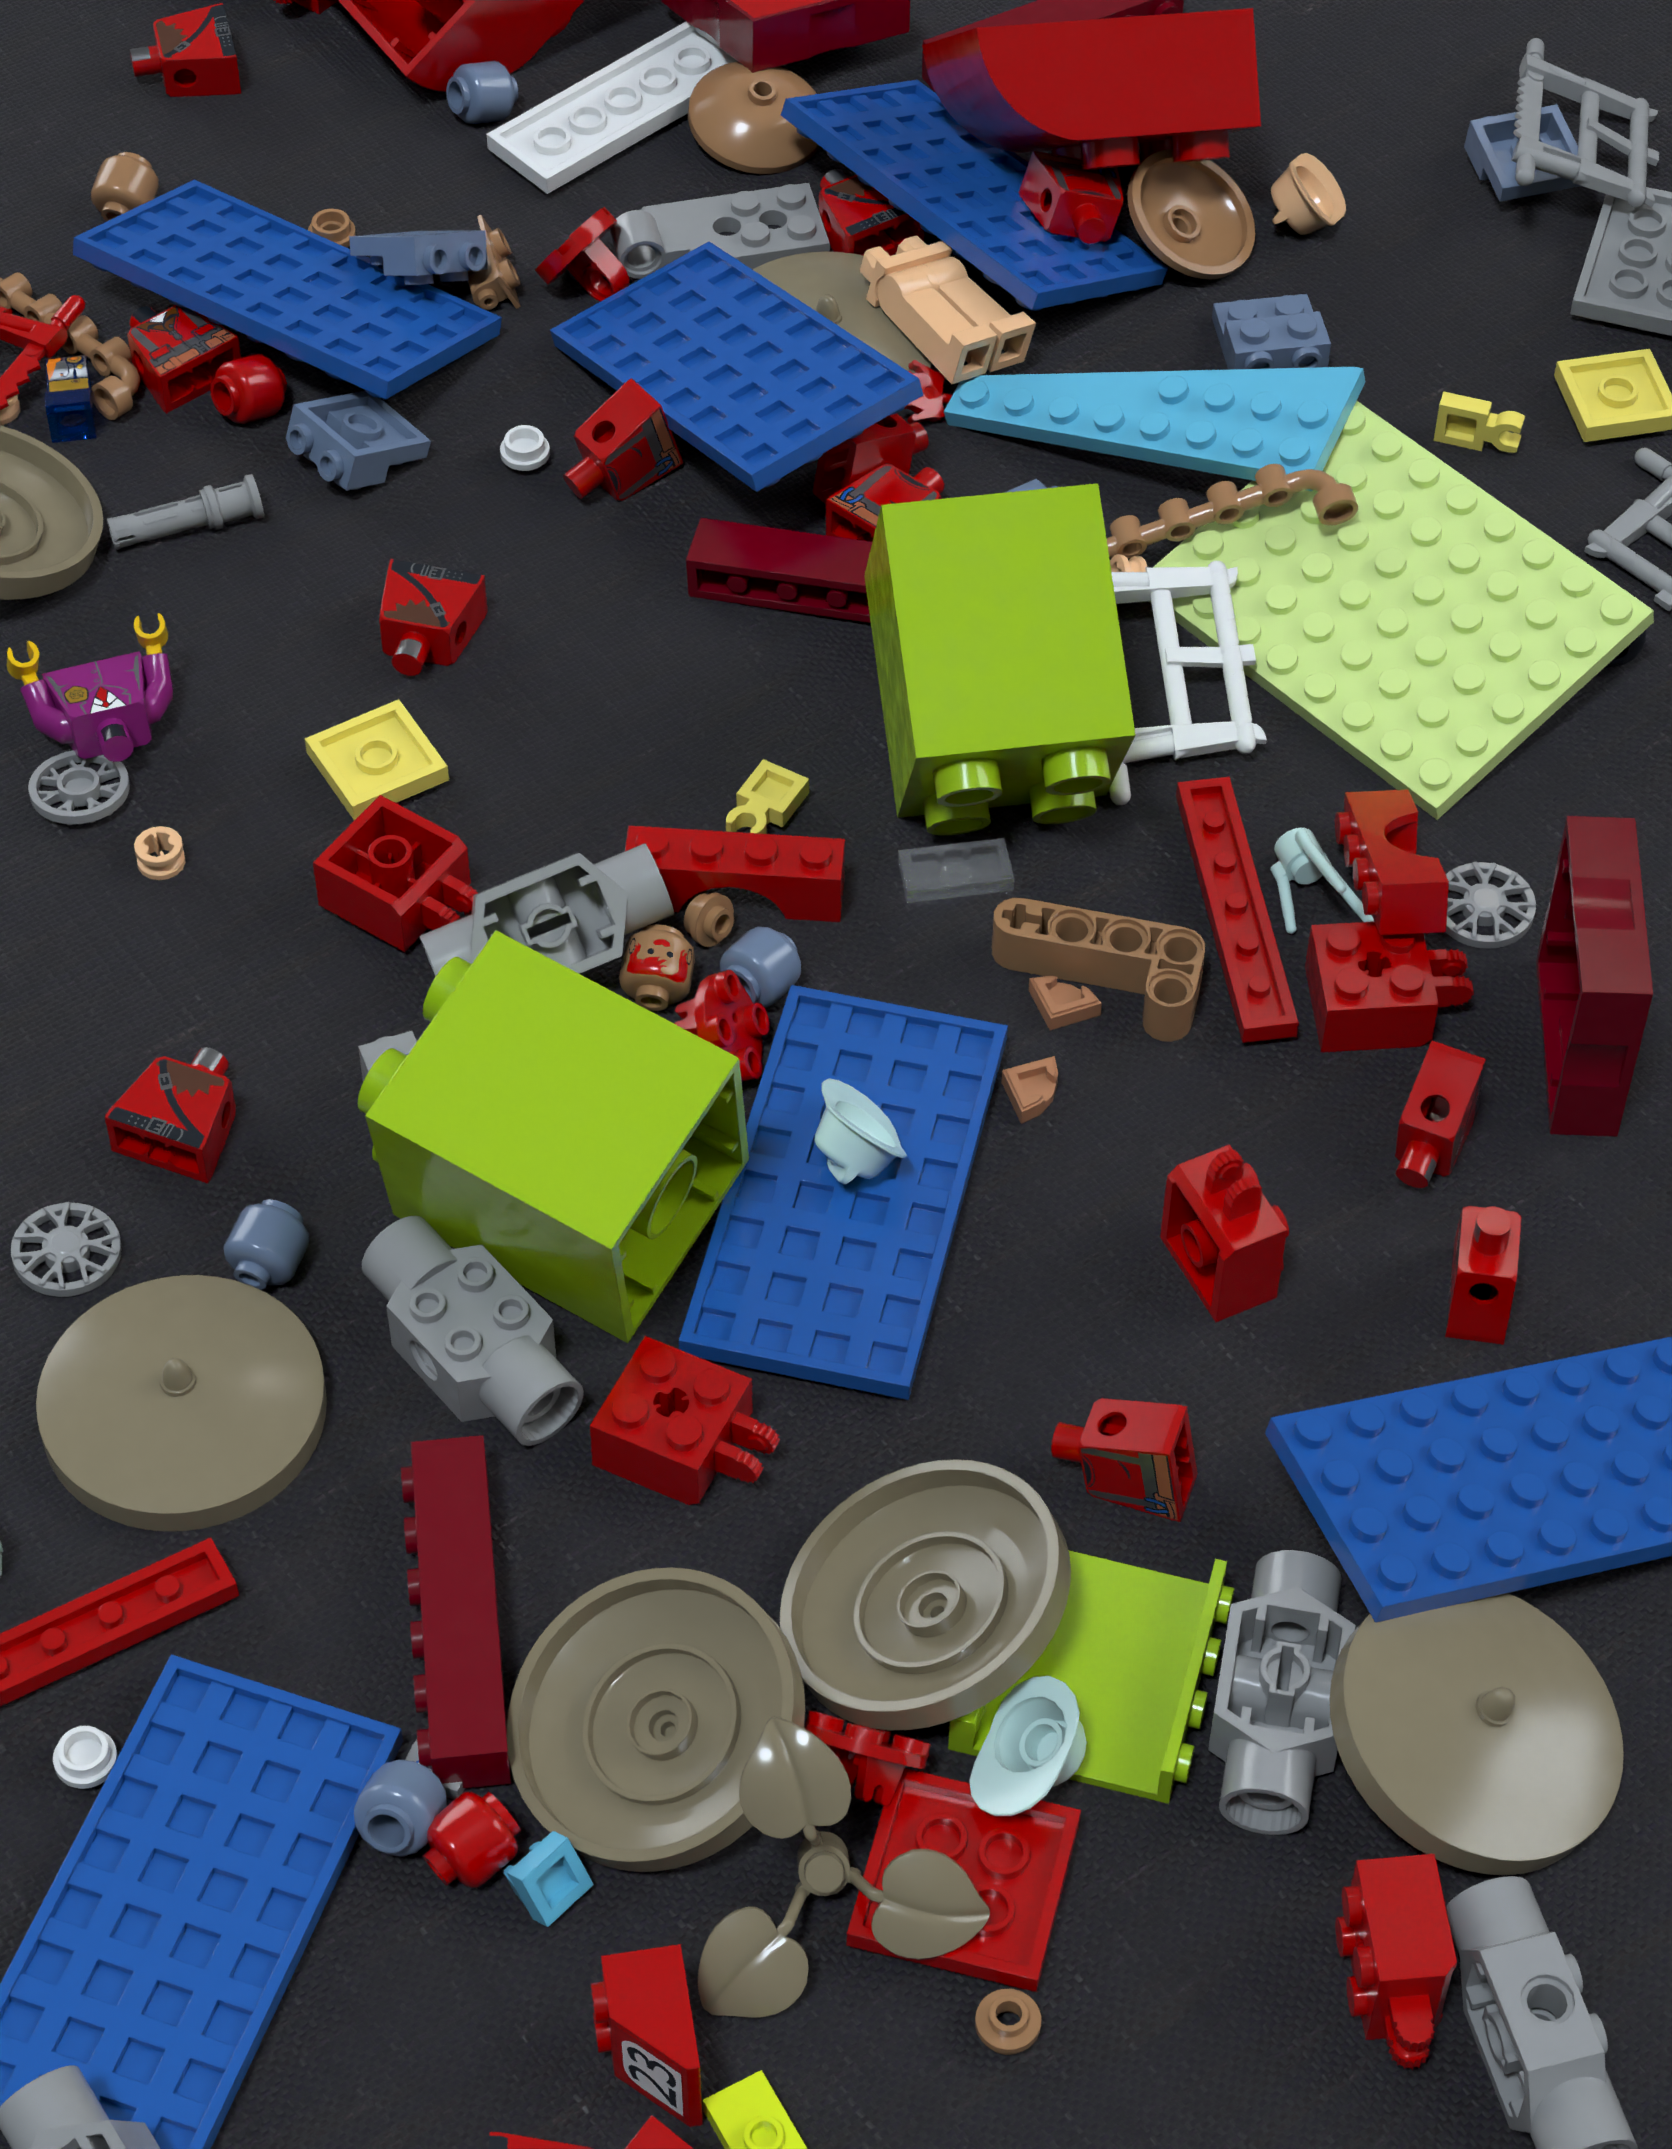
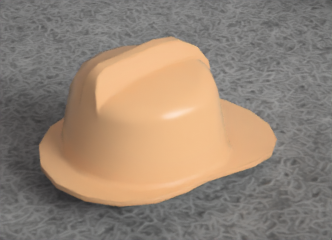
(1307, 196)

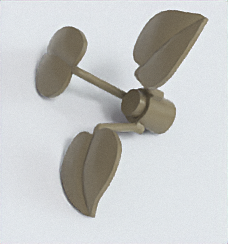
(798, 1785)

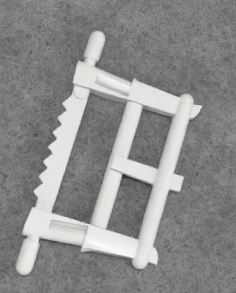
(1181, 736)

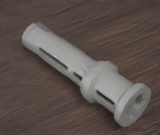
(209, 508)

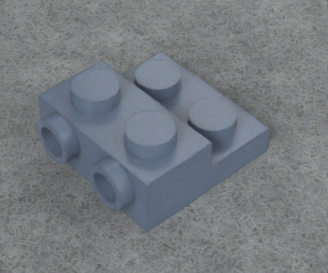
(1491, 147)
(424, 253)
(1271, 333)
(354, 438)

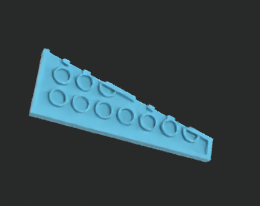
(1181, 419)

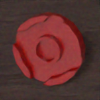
(588, 258)

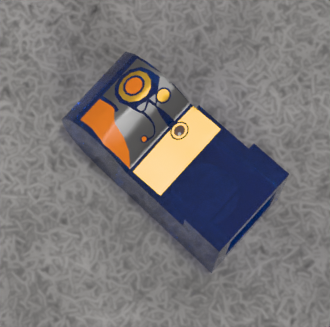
(69, 394)

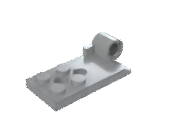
(667, 231)

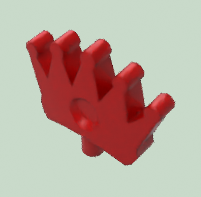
(930, 405)

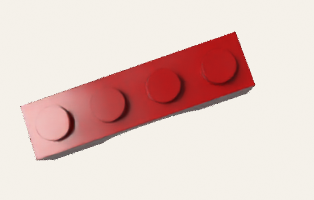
(1380, 843)
(792, 871)

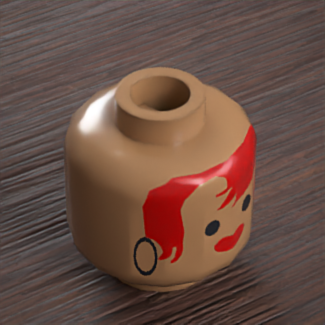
(657, 967)

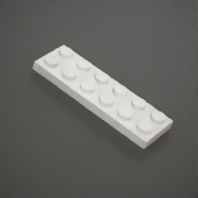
(608, 109)

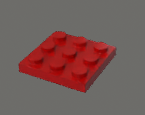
(1011, 1861)

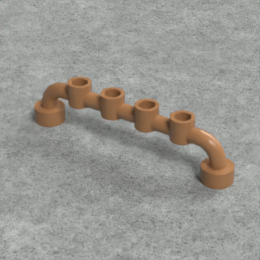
(111, 394)
(1333, 504)

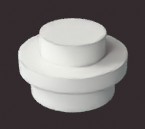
(524, 448)
(84, 1757)

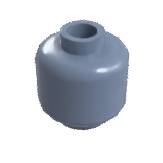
(482, 92)
(764, 964)
(266, 1244)
(399, 1807)

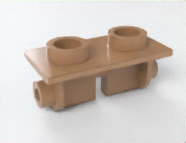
(500, 278)

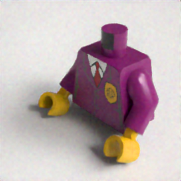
(102, 703)

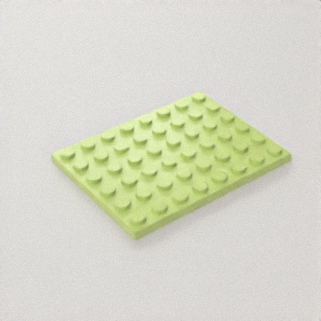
(1418, 626)

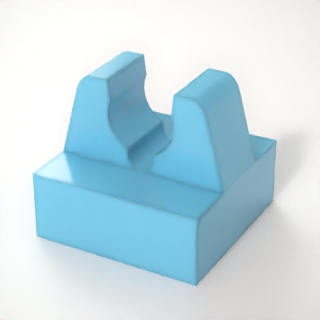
(549, 1878)

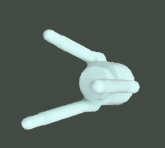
(1305, 862)

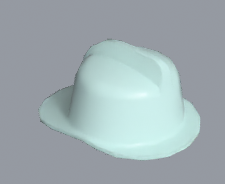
(855, 1134)
(1029, 1747)

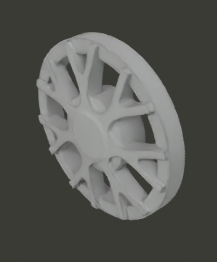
(78, 788)
(1487, 904)
(66, 1249)

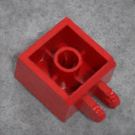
(395, 874)
(1378, 987)
(1224, 1232)
(676, 1424)
(1397, 1951)

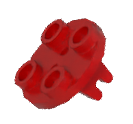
(727, 1019)
(869, 1754)

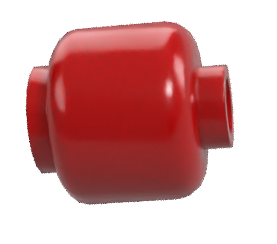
(248, 389)
(471, 1840)

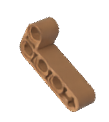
(1108, 953)

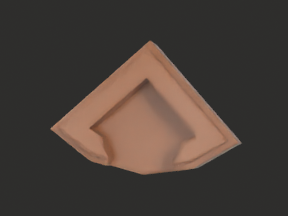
(1063, 1003)
(1031, 1087)

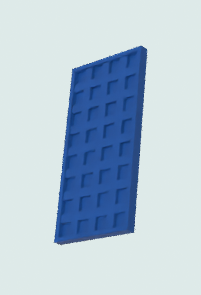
(965, 193)
(287, 288)
(738, 364)
(830, 1272)
(1491, 1478)
(189, 1899)

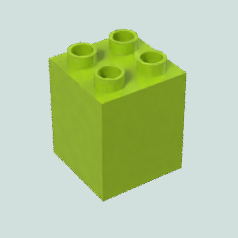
(998, 655)
(557, 1131)

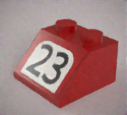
(649, 2028)

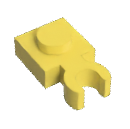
(1469, 424)
(767, 797)

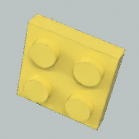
(1615, 394)
(376, 756)

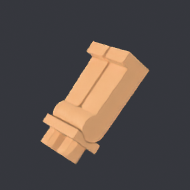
(944, 310)

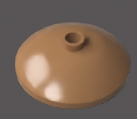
(740, 118)
(1191, 215)

